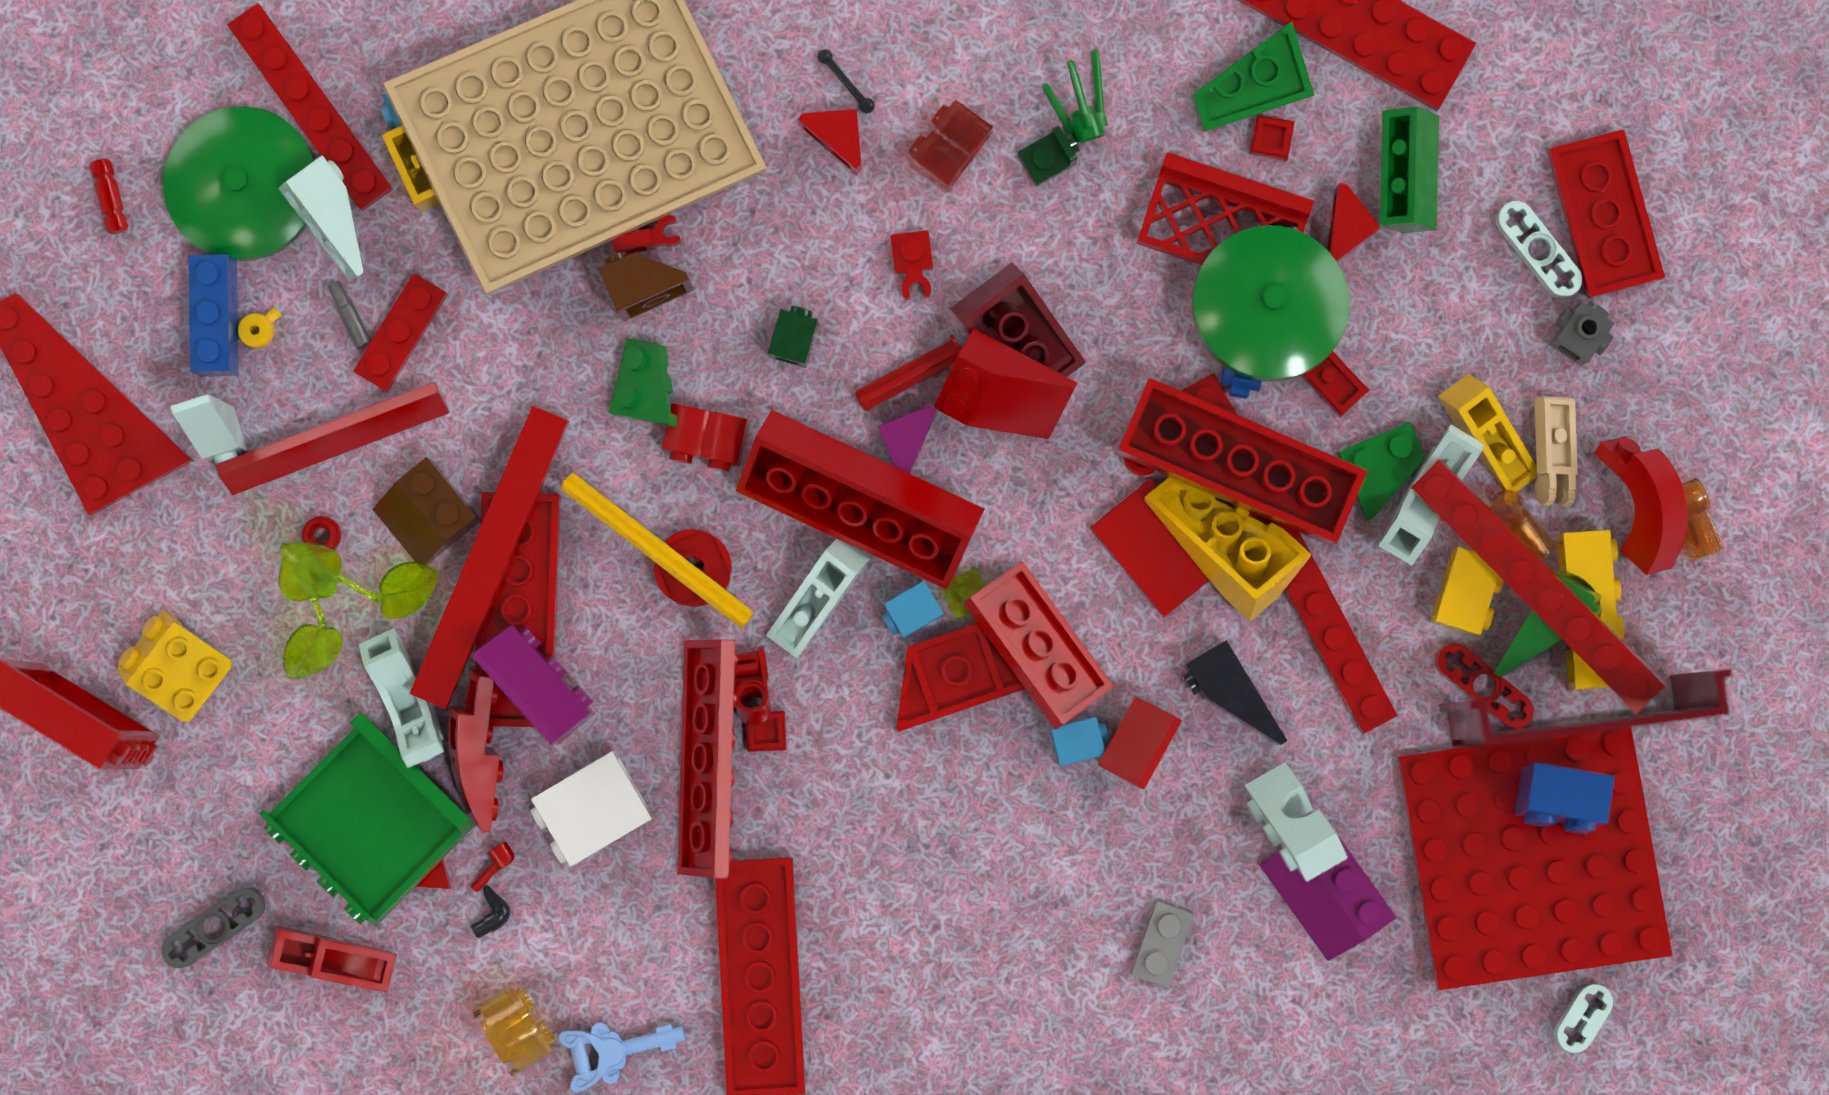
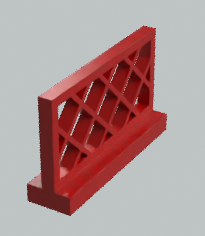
(1225, 189)

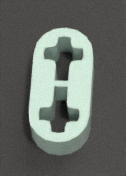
(1591, 1023)

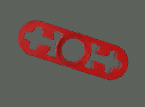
(1467, 660)

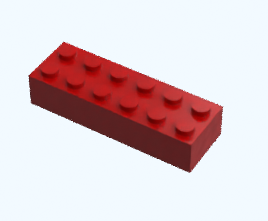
(1241, 462)
(859, 499)

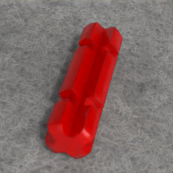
(108, 196)

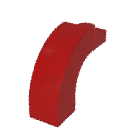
(1658, 503)

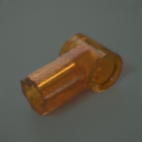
(1523, 523)
(1701, 533)

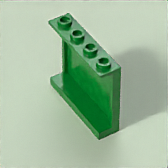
(368, 823)

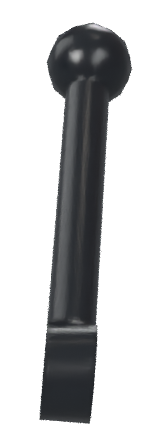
(866, 104)

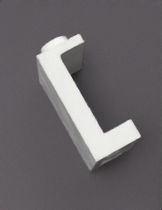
(590, 809)

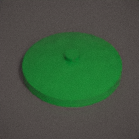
(227, 180)
(1270, 303)

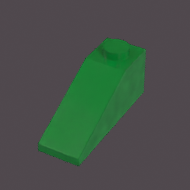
(1536, 636)

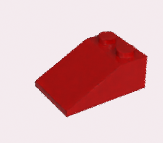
(1003, 390)

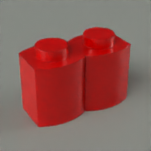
(706, 436)

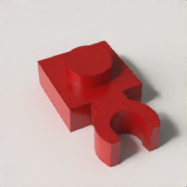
(912, 256)

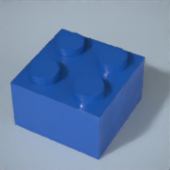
(1564, 796)

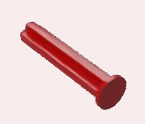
(908, 375)

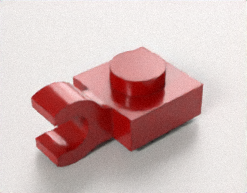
(645, 240)

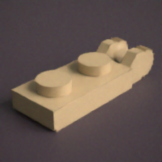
(1555, 450)

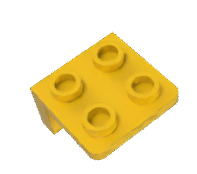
(173, 667)

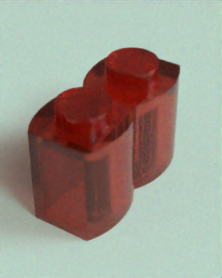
(950, 145)

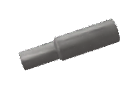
(349, 315)

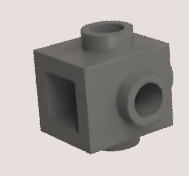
(1573, 341)

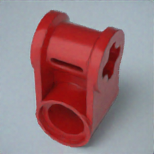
(752, 681)

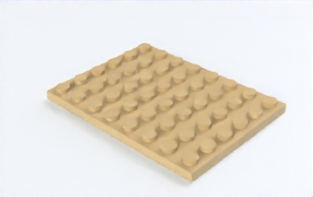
(572, 132)

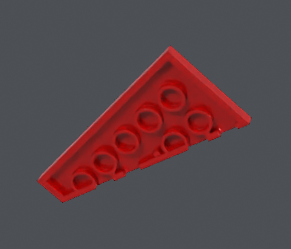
(91, 424)

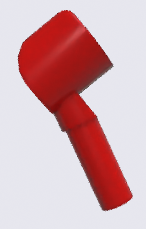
(501, 857)

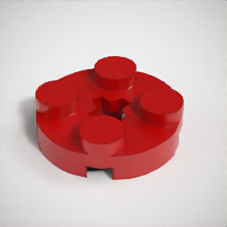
(701, 547)

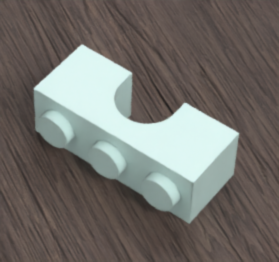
(1307, 841)

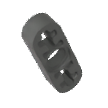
(195, 952)

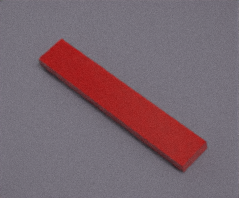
(332, 438)

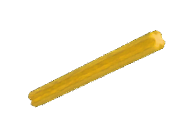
(657, 550)

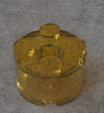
(513, 1029)

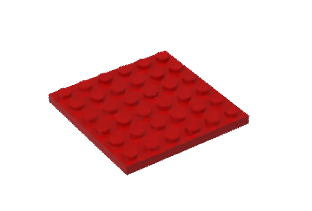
(1523, 896)

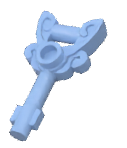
(612, 1051)

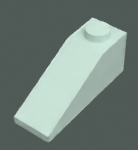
(325, 209)
(210, 427)
(818, 596)

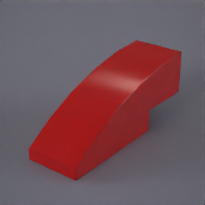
(331, 959)

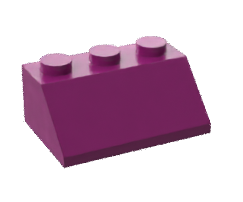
(535, 683)
(1334, 907)

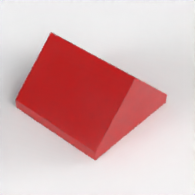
(1139, 743)

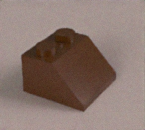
(641, 283)
(425, 512)

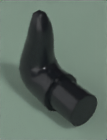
(496, 918)

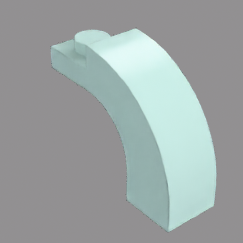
(1414, 519)
(413, 718)

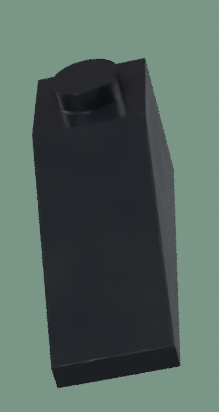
(1227, 686)

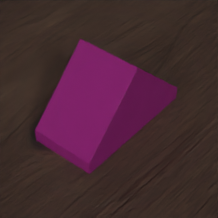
(906, 436)

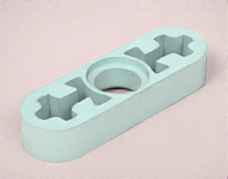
(1529, 220)

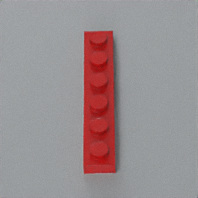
(309, 105)

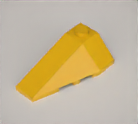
(1237, 553)

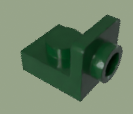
(1049, 156)

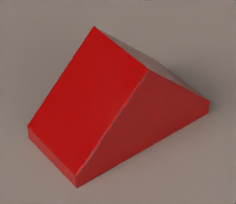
(836, 133)
(1349, 224)

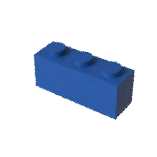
(213, 315)

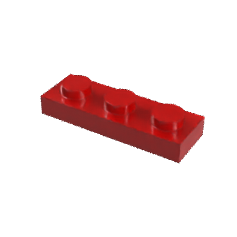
(400, 332)

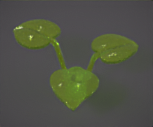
(313, 573)

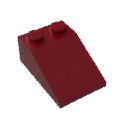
(1017, 316)

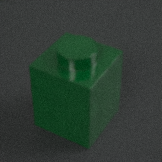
(793, 336)

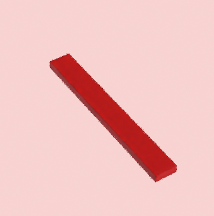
(489, 557)

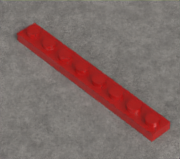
(1539, 587)

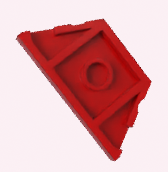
(951, 676)

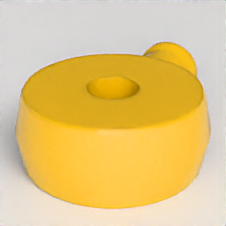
(265, 325)

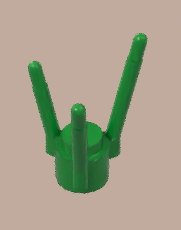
(1086, 122)

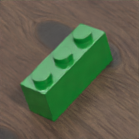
(1409, 170)

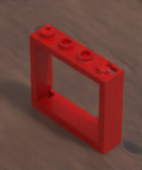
(74, 717)

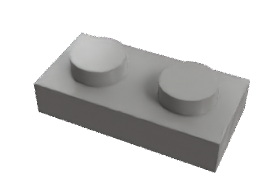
(1162, 944)

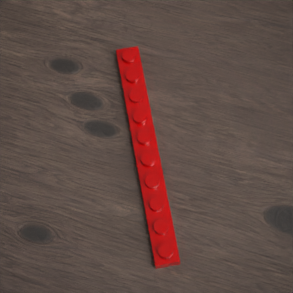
(1322, 615)

